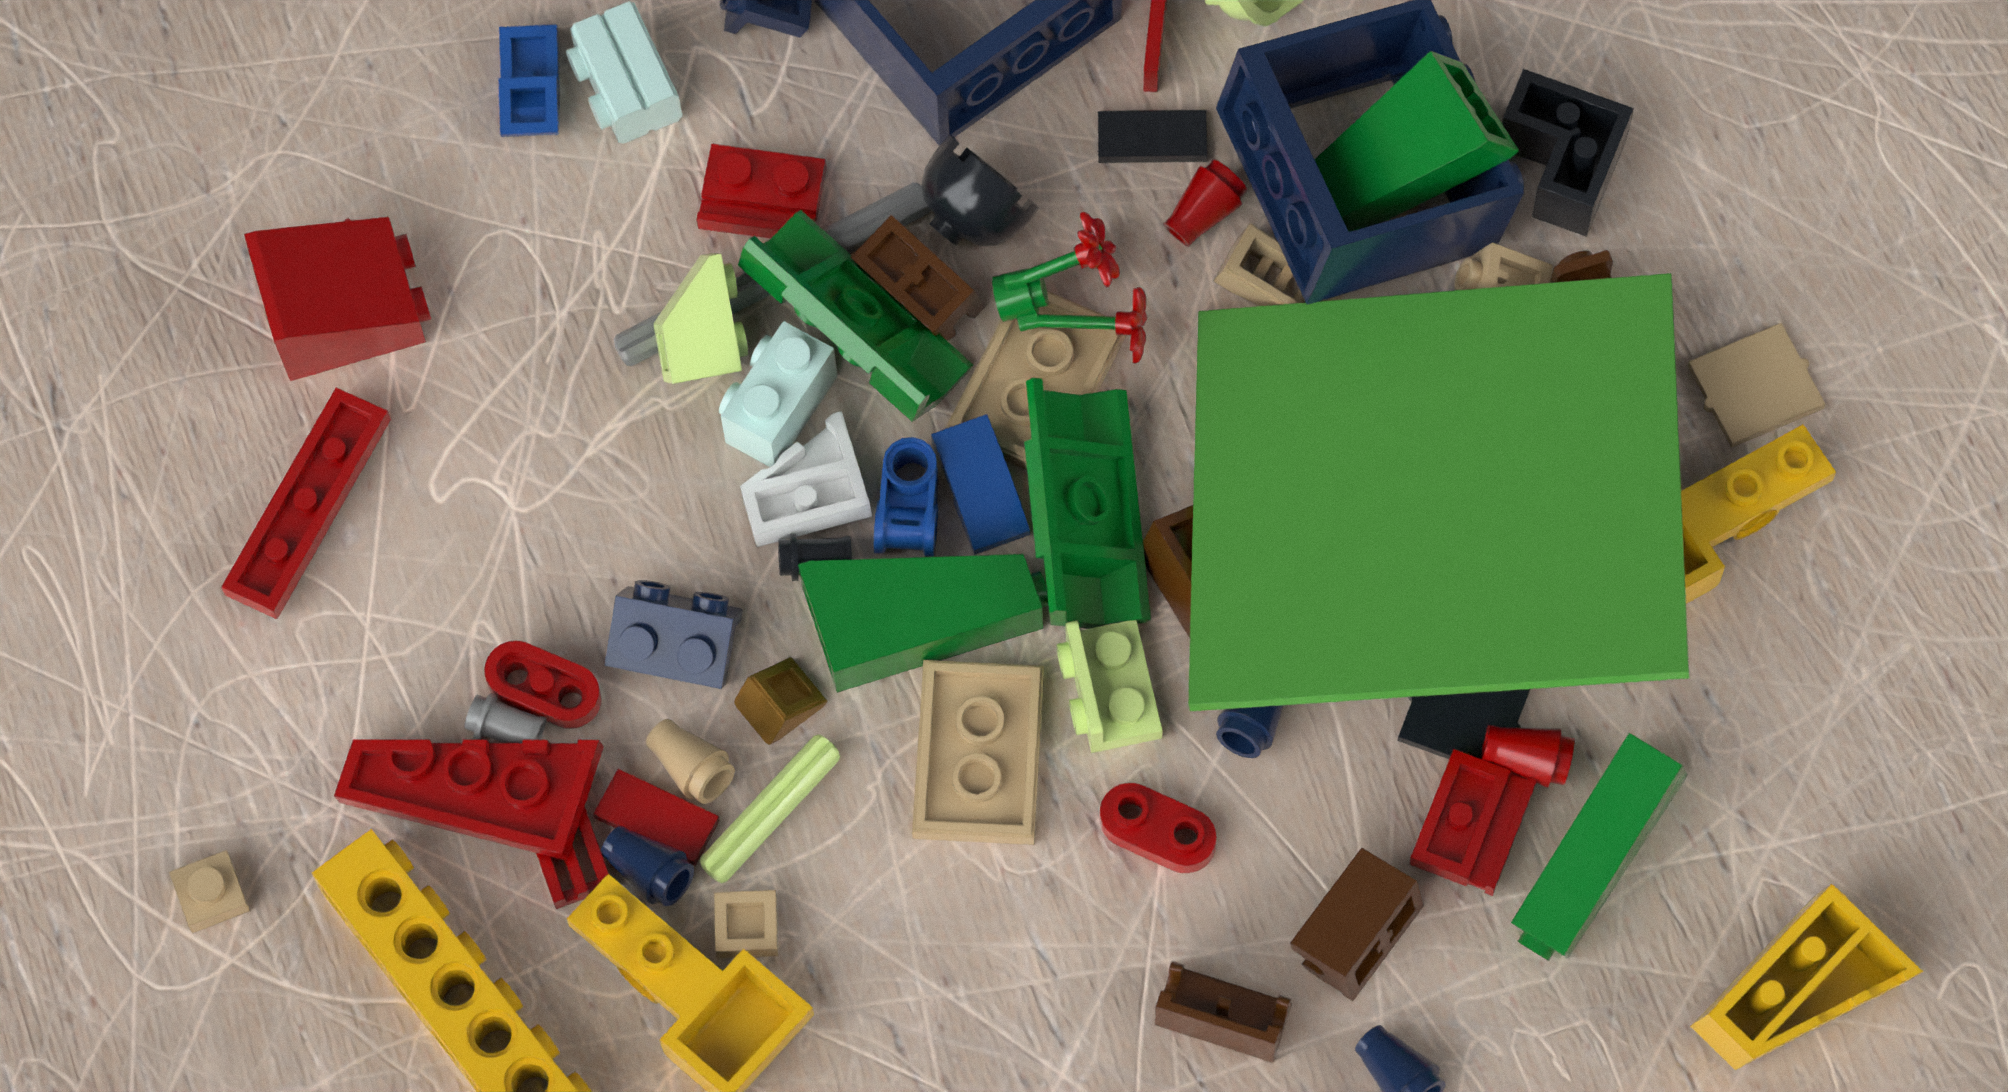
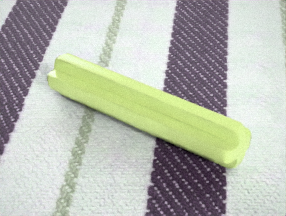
(769, 808)

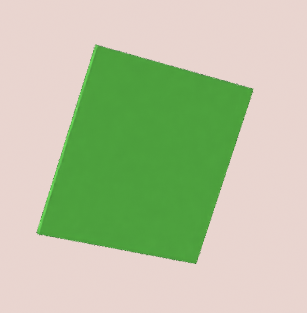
(1437, 495)

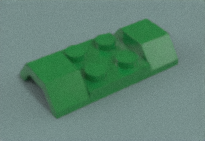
(856, 314)
(1086, 506)

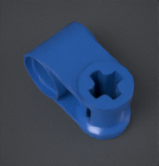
(907, 509)

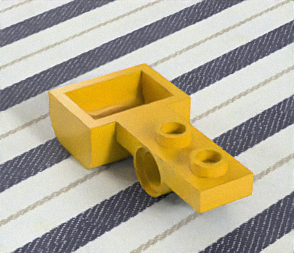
(1746, 499)
(727, 1019)

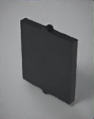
(1459, 720)

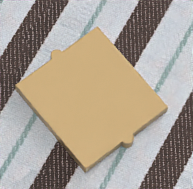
(1756, 385)

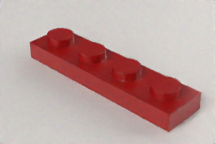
(306, 503)

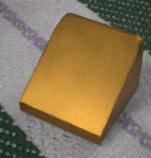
(778, 700)

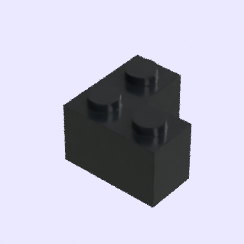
(1576, 140)

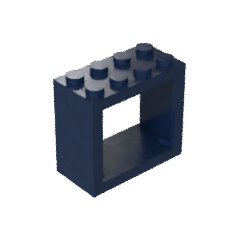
(1325, 63)
(982, 73)

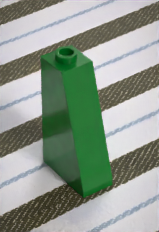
(1414, 144)
(898, 611)
(1598, 848)

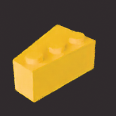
(1804, 978)

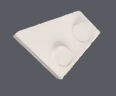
(807, 488)

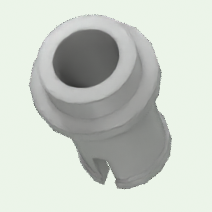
(502, 722)

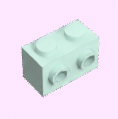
(778, 393)

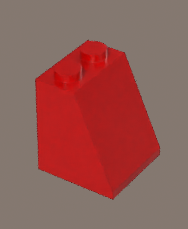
(337, 293)

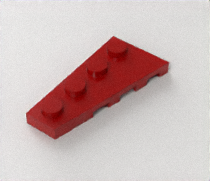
(497, 792)

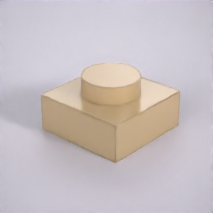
(209, 891)
(746, 922)

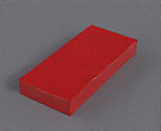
(1154, 45)
(656, 815)

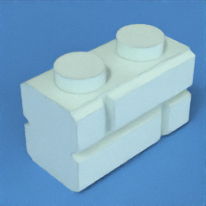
(624, 72)

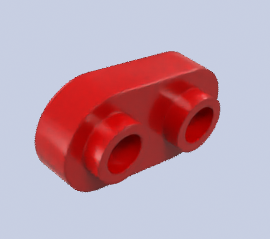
(545, 686)
(1154, 830)

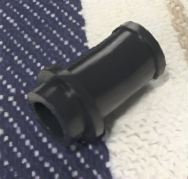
(799, 551)

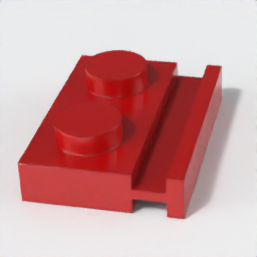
(758, 190)
(1472, 822)

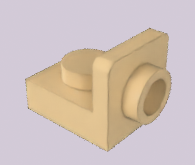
(1500, 268)

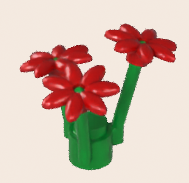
(1024, 291)

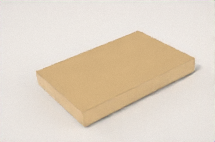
(1063, 357)
(978, 752)

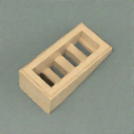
(1251, 285)

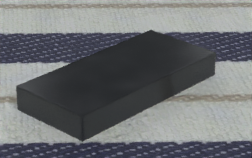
(1152, 136)

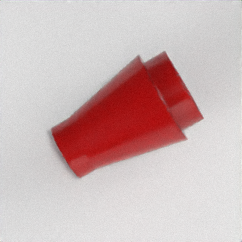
(1205, 202)
(1530, 752)

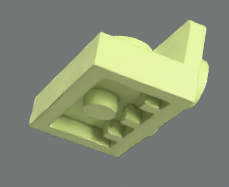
(1111, 683)

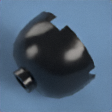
(972, 198)

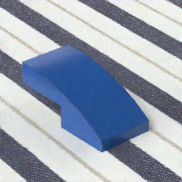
(529, 80)
(980, 484)

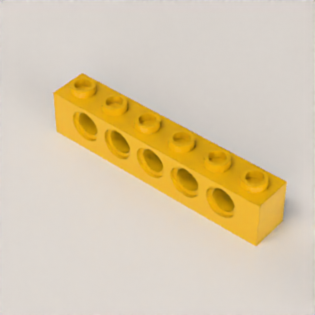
(352, 884)

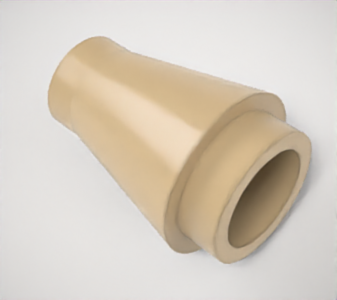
(693, 763)

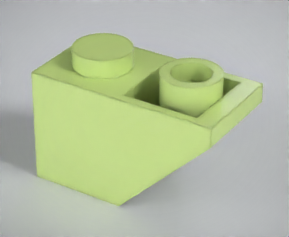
(697, 325)

